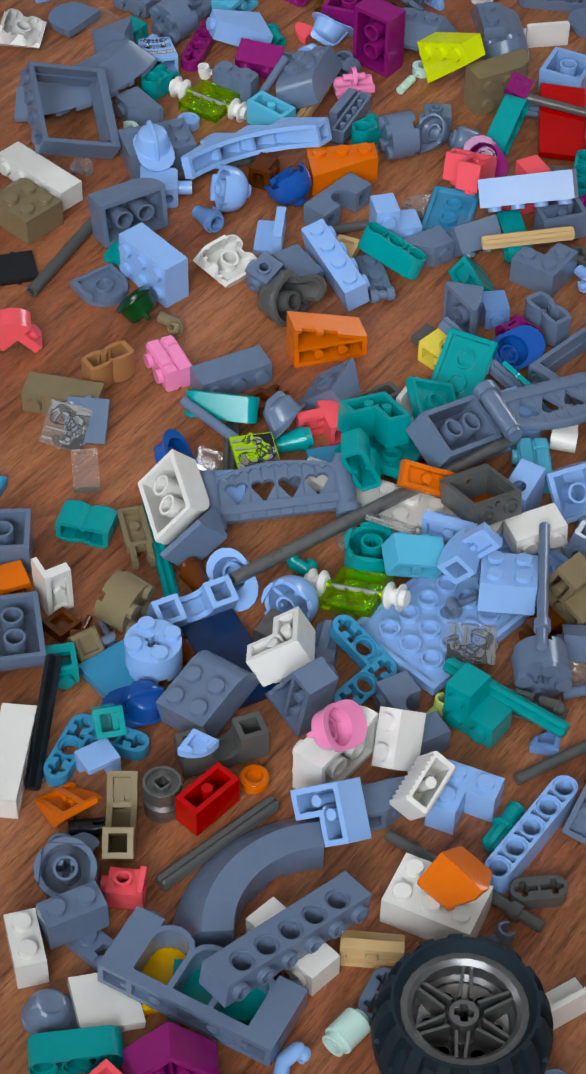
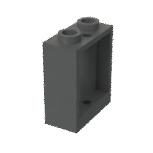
(483, 480)

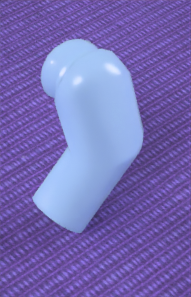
(580, 272)

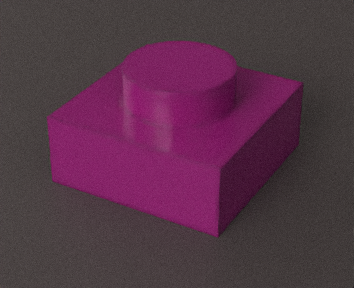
(518, 85)

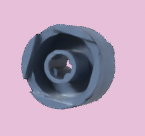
(173, 19)
(512, 42)
(398, 135)
(541, 671)
(56, 858)

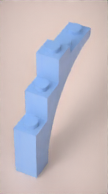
(254, 139)

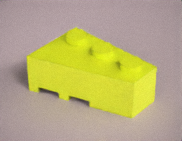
(448, 51)

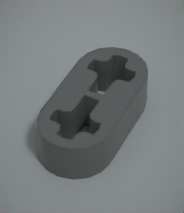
(538, 891)

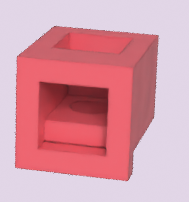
(125, 887)

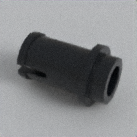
(90, 825)

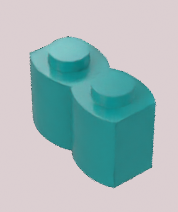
(360, 459)
(86, 524)

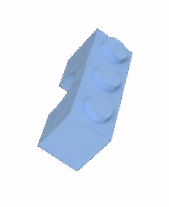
(208, 600)

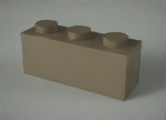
(42, 387)

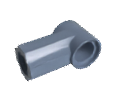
(324, 644)

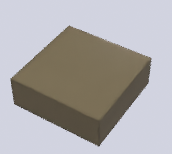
(86, 643)

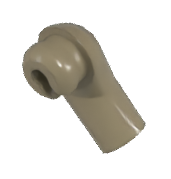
(173, 324)

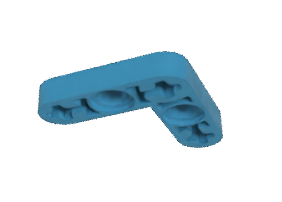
(368, 663)
(70, 738)

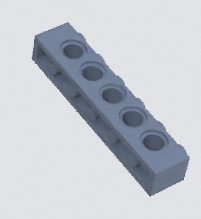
(284, 939)

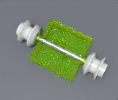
(208, 100)
(358, 591)

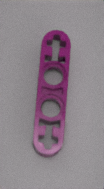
(190, 57)

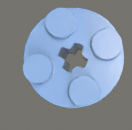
(153, 650)

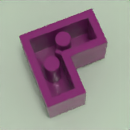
(171, 1051)

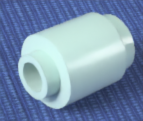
(346, 1031)

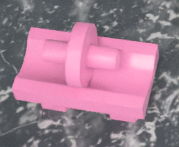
(354, 80)

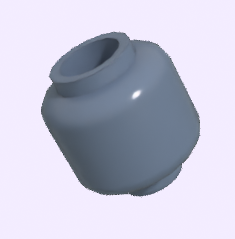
(460, 136)

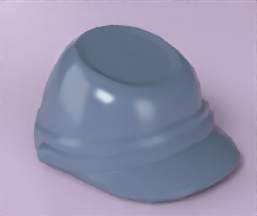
(433, 132)
(48, 1011)

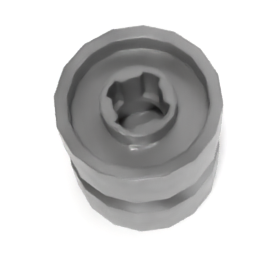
(159, 793)

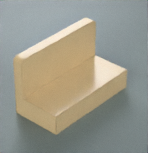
(371, 949)

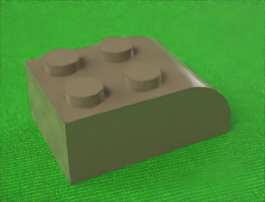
(488, 79)
(29, 210)

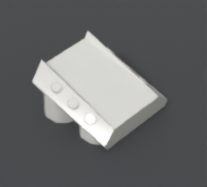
(21, 30)
(225, 260)

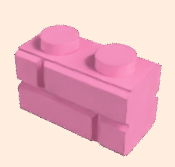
(168, 363)

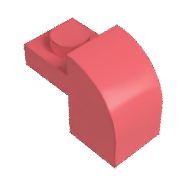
(17, 326)
(322, 420)

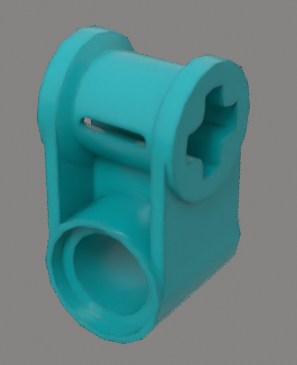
(157, 81)
(365, 130)

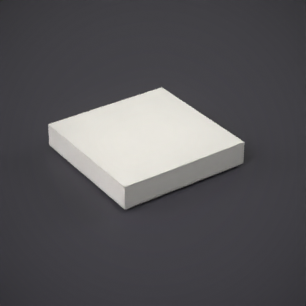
(102, 1005)

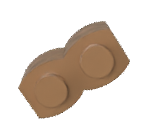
(109, 365)

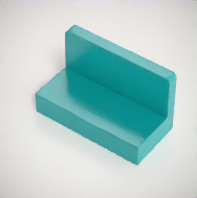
(470, 272)

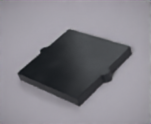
(17, 268)

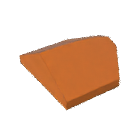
(66, 802)
(455, 878)

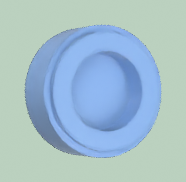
(191, 119)

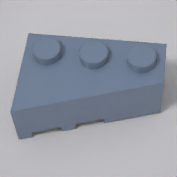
(304, 694)

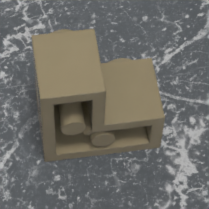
(568, 590)

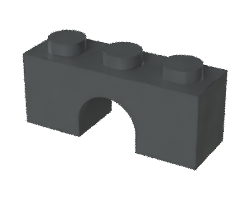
(242, 742)

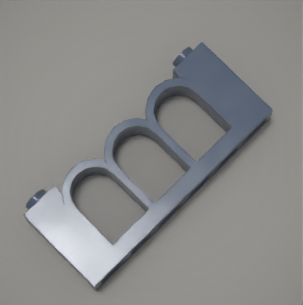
(146, 934)

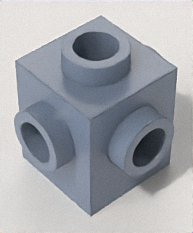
(262, 271)

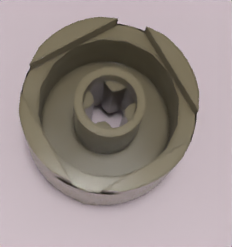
(124, 601)

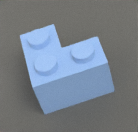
(386, 212)
(466, 792)
(339, 808)

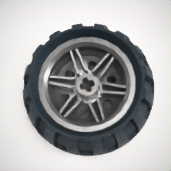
(473, 1003)

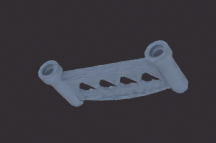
(505, 405)
(337, 494)

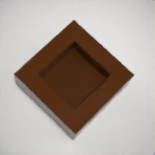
(60, 623)

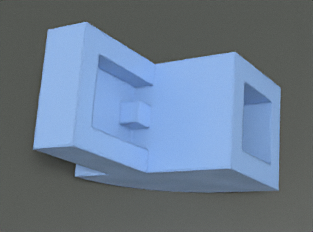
(465, 549)

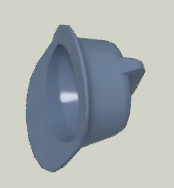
(280, 412)

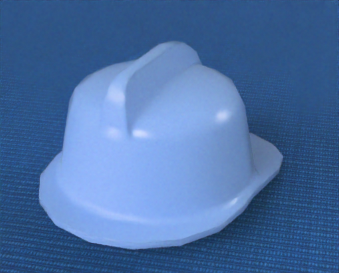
(328, 30)
(154, 147)
(225, 561)

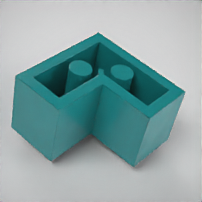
(377, 416)
(473, 709)

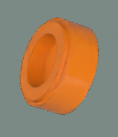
(254, 779)

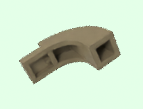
(121, 822)

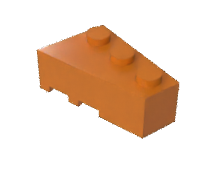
(334, 162)
(323, 338)

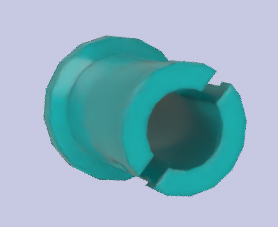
(278, 38)

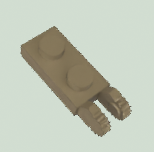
(136, 534)

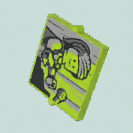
(253, 449)

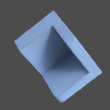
(96, 757)

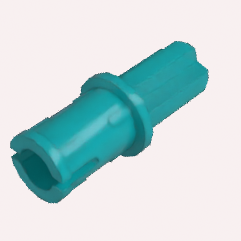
(502, 825)

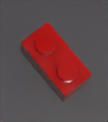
(207, 798)

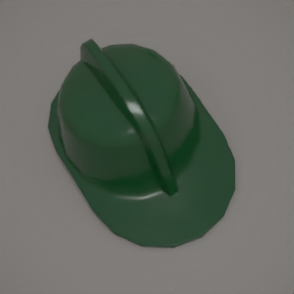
(137, 305)

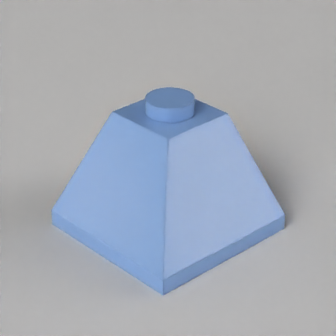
(568, 490)

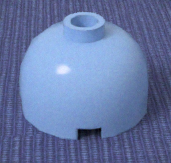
(229, 189)
(289, 593)

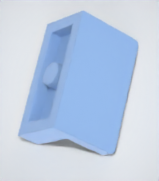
(271, 234)
(443, 524)

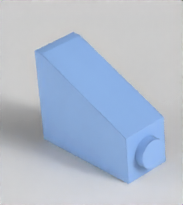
(232, 25)

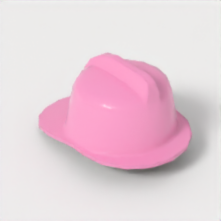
(339, 726)

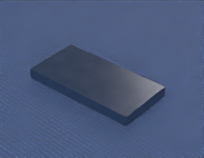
(227, 638)

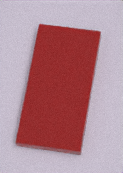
(560, 132)

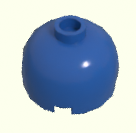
(290, 186)

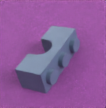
(347, 192)
(403, 693)

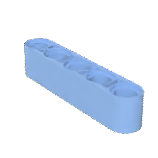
(540, 821)

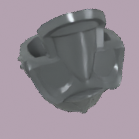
(289, 293)

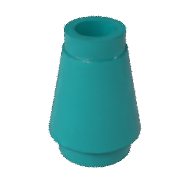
(295, 440)

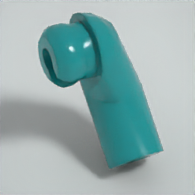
(300, 566)

